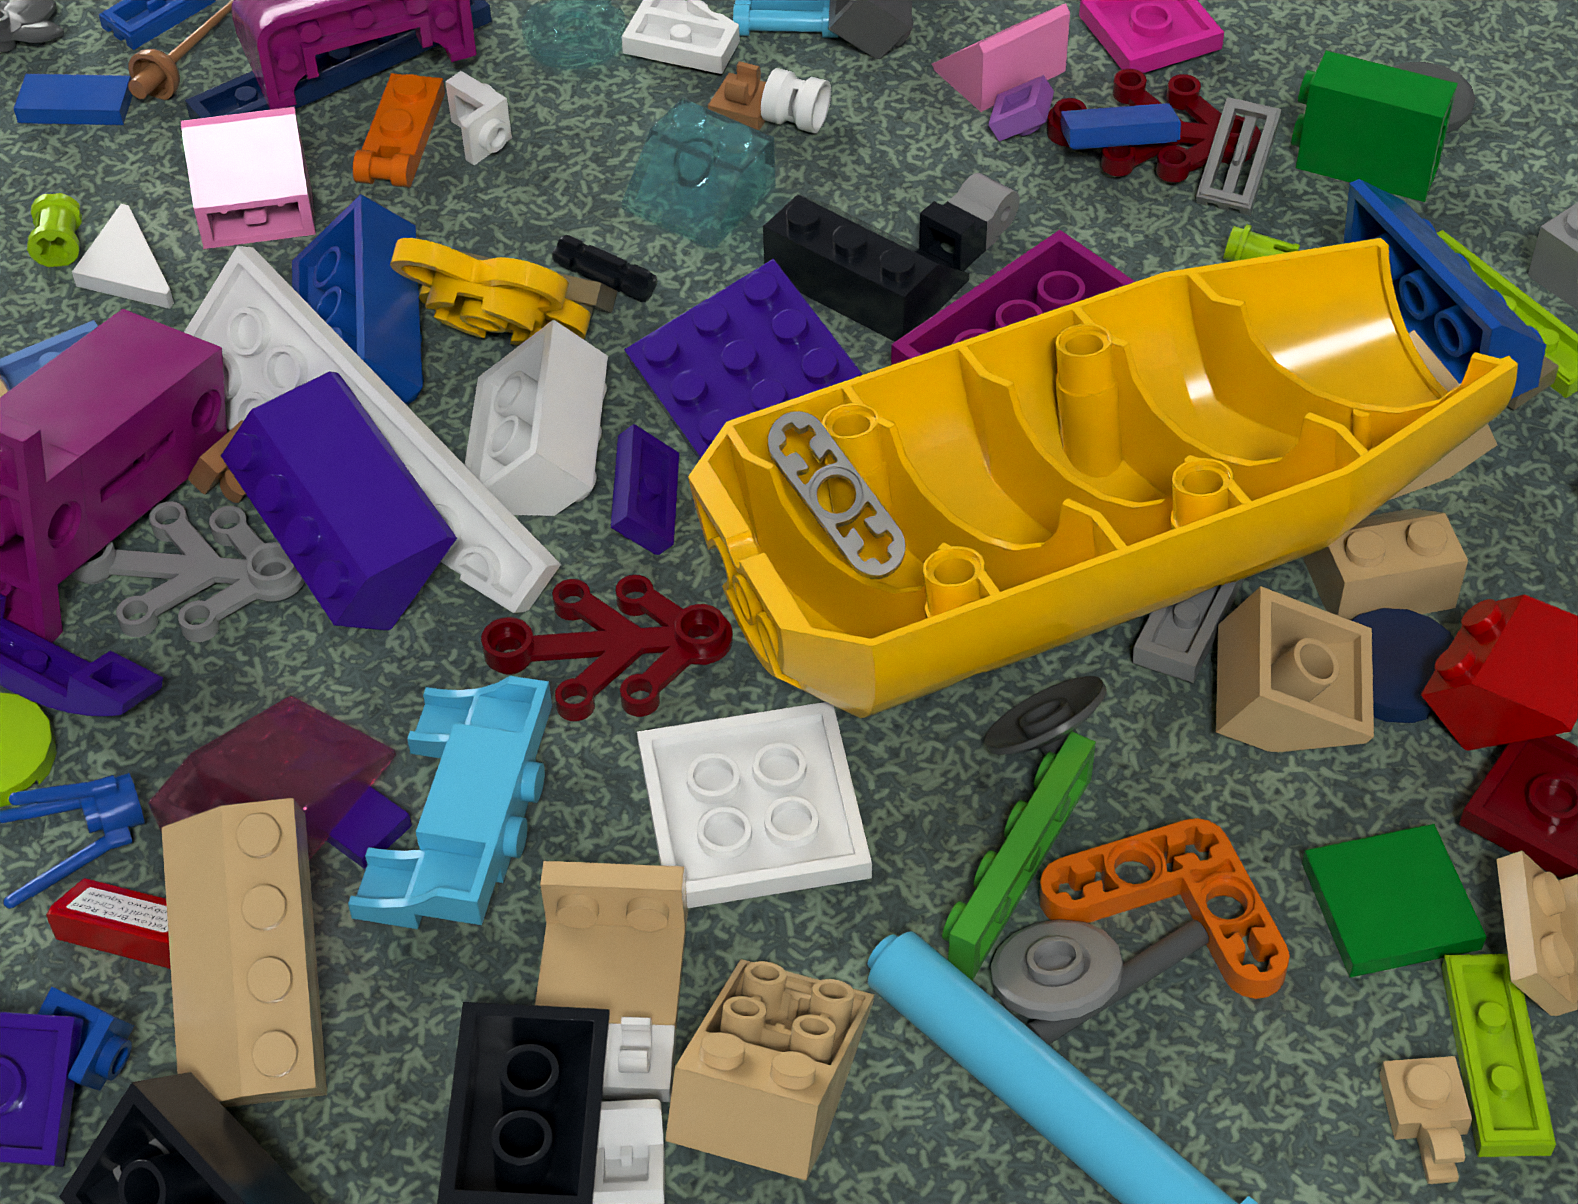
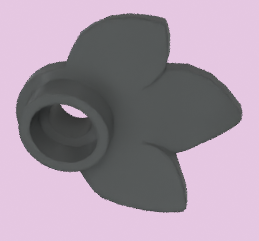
(26, 22)

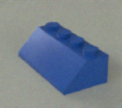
(1440, 290)
(359, 295)

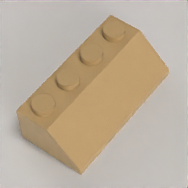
(244, 953)

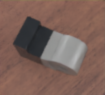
(971, 218)

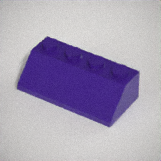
(339, 502)

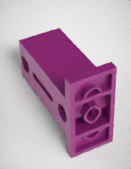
(95, 449)

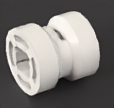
(795, 100)

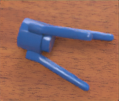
(106, 805)

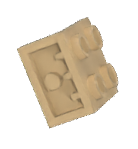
(1541, 932)
(613, 938)

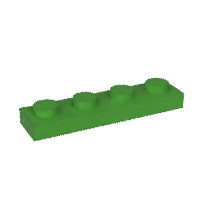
(1029, 835)

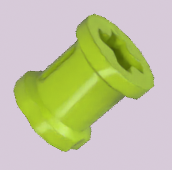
(54, 236)

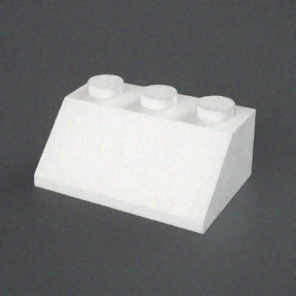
(539, 423)

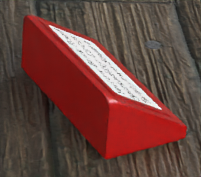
(113, 921)

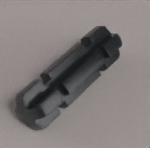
(604, 268)

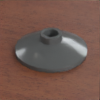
(1046, 717)

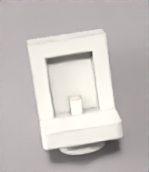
(480, 114)
(630, 1153)

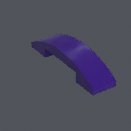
(67, 682)

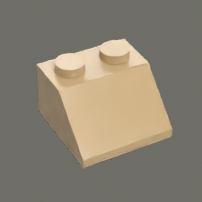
(1391, 562)
(1293, 676)

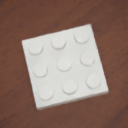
(755, 804)

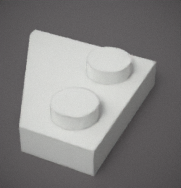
(682, 34)

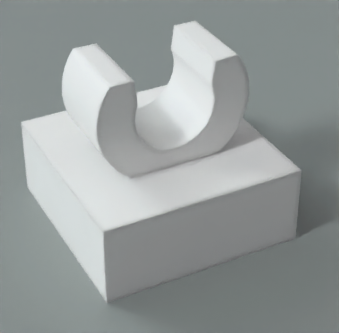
(639, 1060)

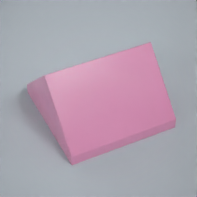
(1009, 58)

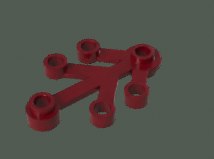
(1173, 161)
(615, 644)

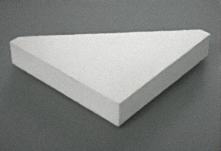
(123, 263)

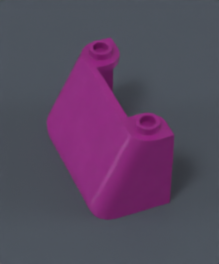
(287, 34)

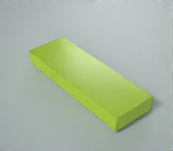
(1497, 1057)

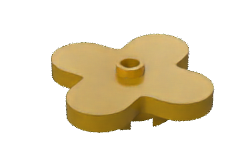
(488, 293)

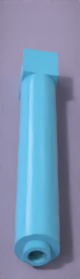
(1034, 1078)

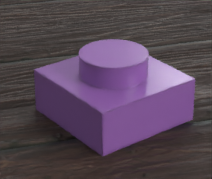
(1021, 109)

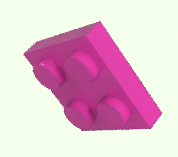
(1151, 32)

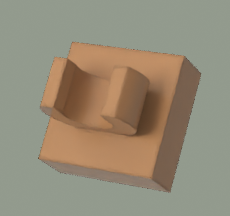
(741, 96)
(212, 469)

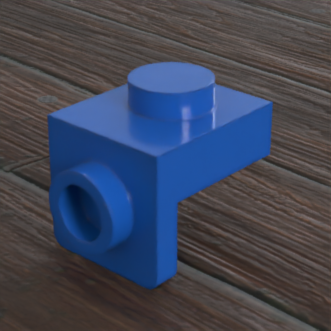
(103, 1039)

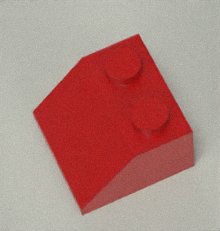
(1508, 674)

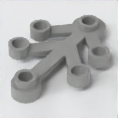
(195, 571)

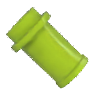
(1248, 244)

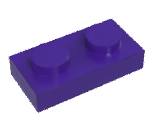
(645, 490)

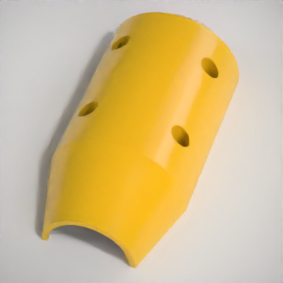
(1083, 469)

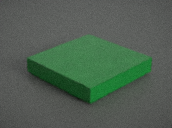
(1393, 900)

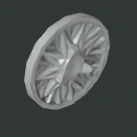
(1057, 970)

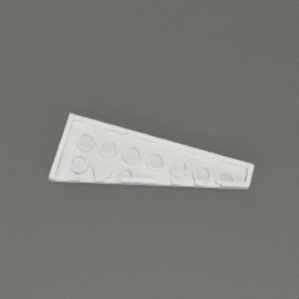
(280, 342)

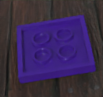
(738, 355)

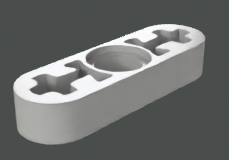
(821, 446)

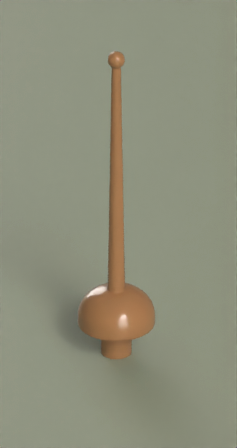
(156, 72)

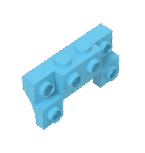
(473, 807)

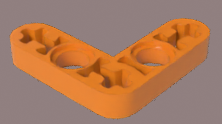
(1192, 879)

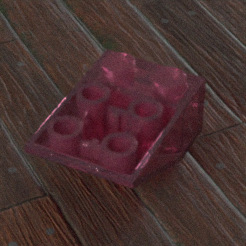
(276, 756)

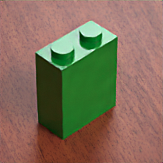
(1373, 124)

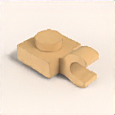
(1429, 1104)

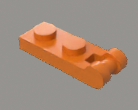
(399, 130)

